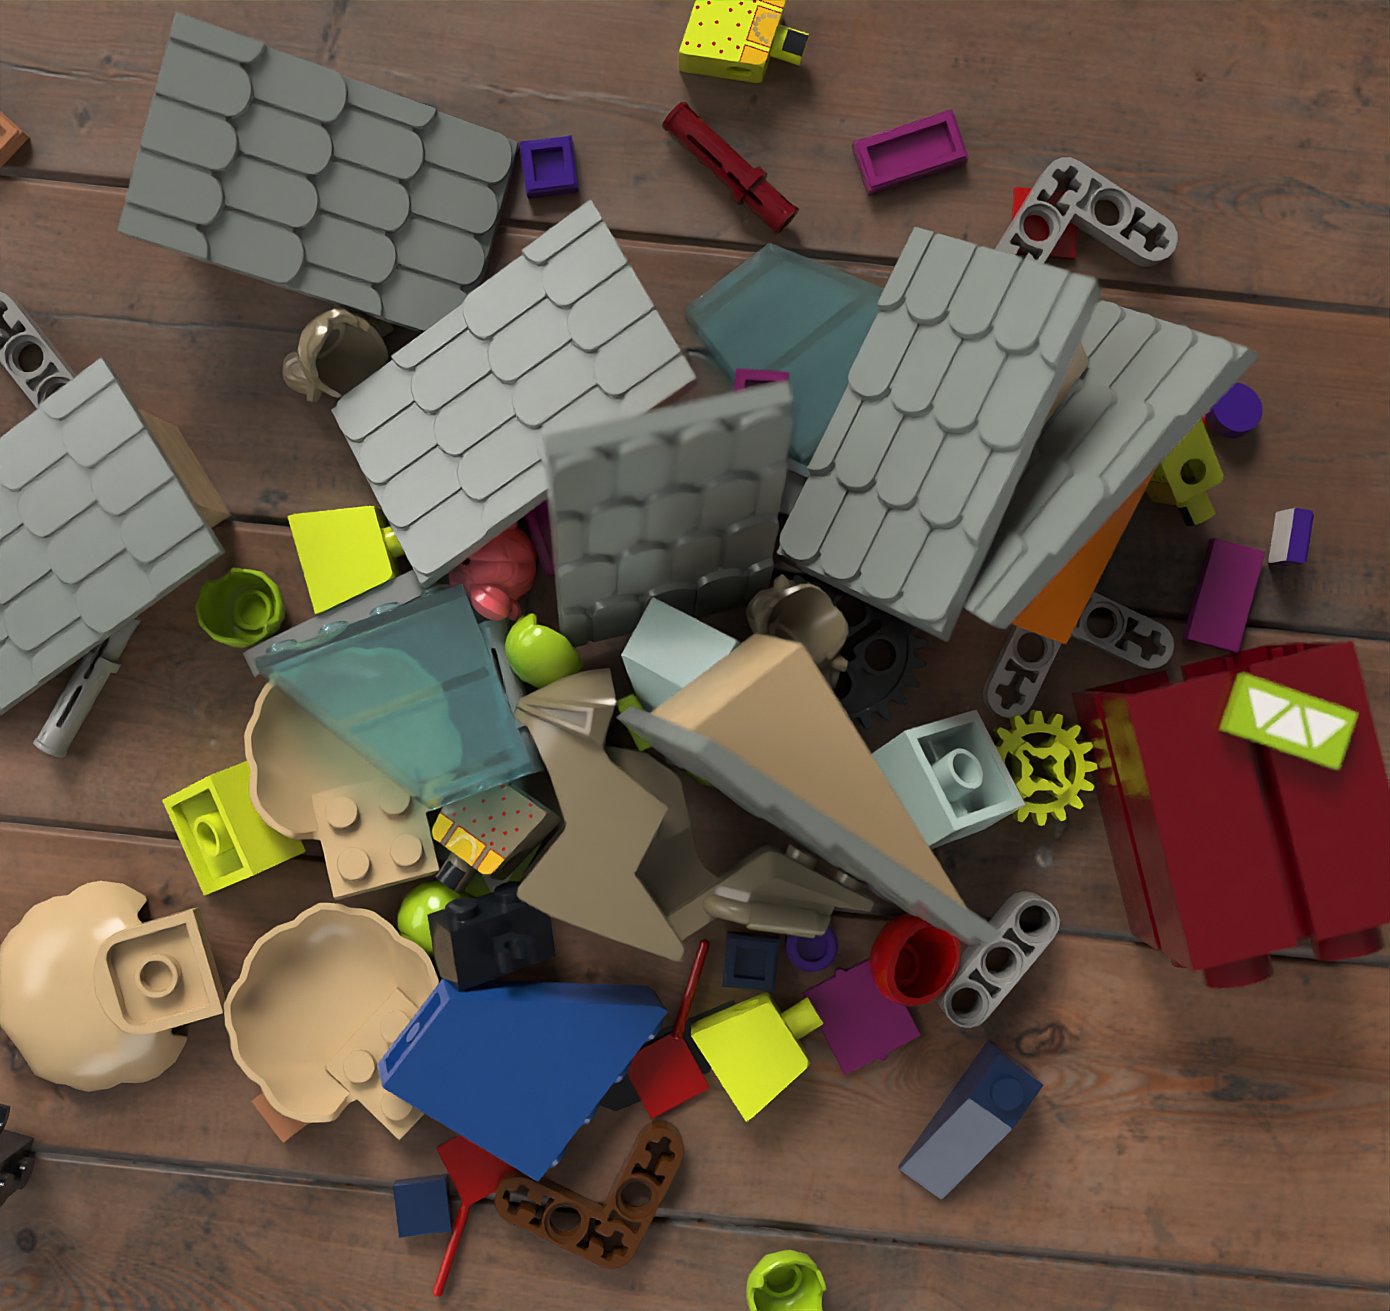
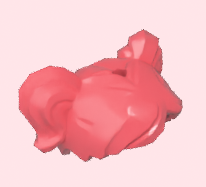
(498, 574)

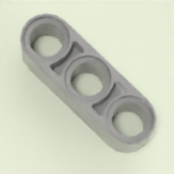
(1023, 950)

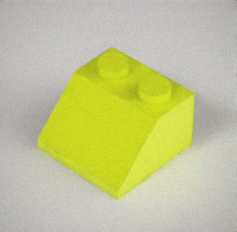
(224, 831)

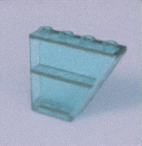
(794, 319)
(408, 695)

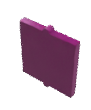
(858, 1018)

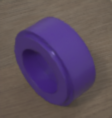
(1235, 412)
(812, 953)

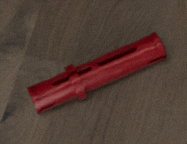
(745, 182)

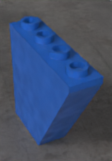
(520, 1061)

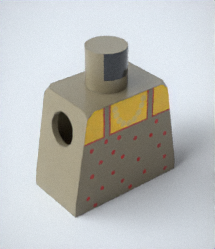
(490, 833)

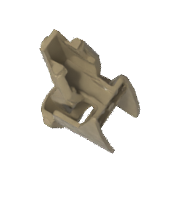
(627, 843)

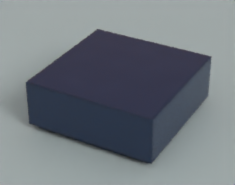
(750, 961)
(423, 1205)

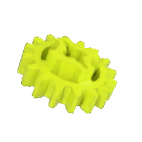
(1055, 750)

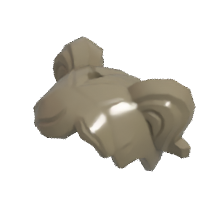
(336, 353)
(804, 617)

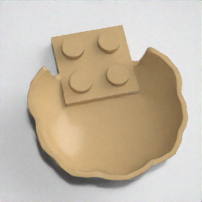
(324, 791)
(99, 991)
(322, 1011)

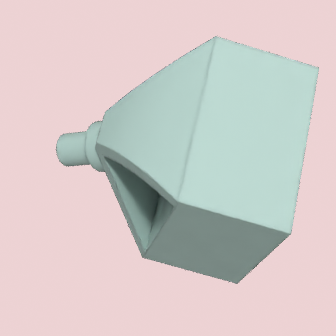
(670, 653)
(949, 778)

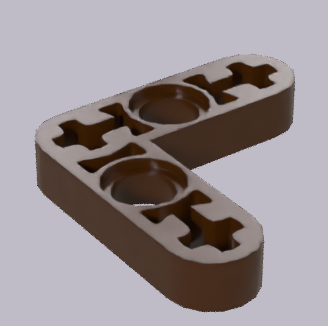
(612, 1215)

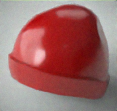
(913, 960)

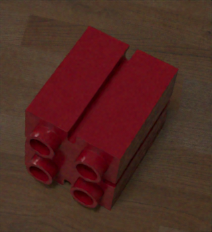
(1233, 841)

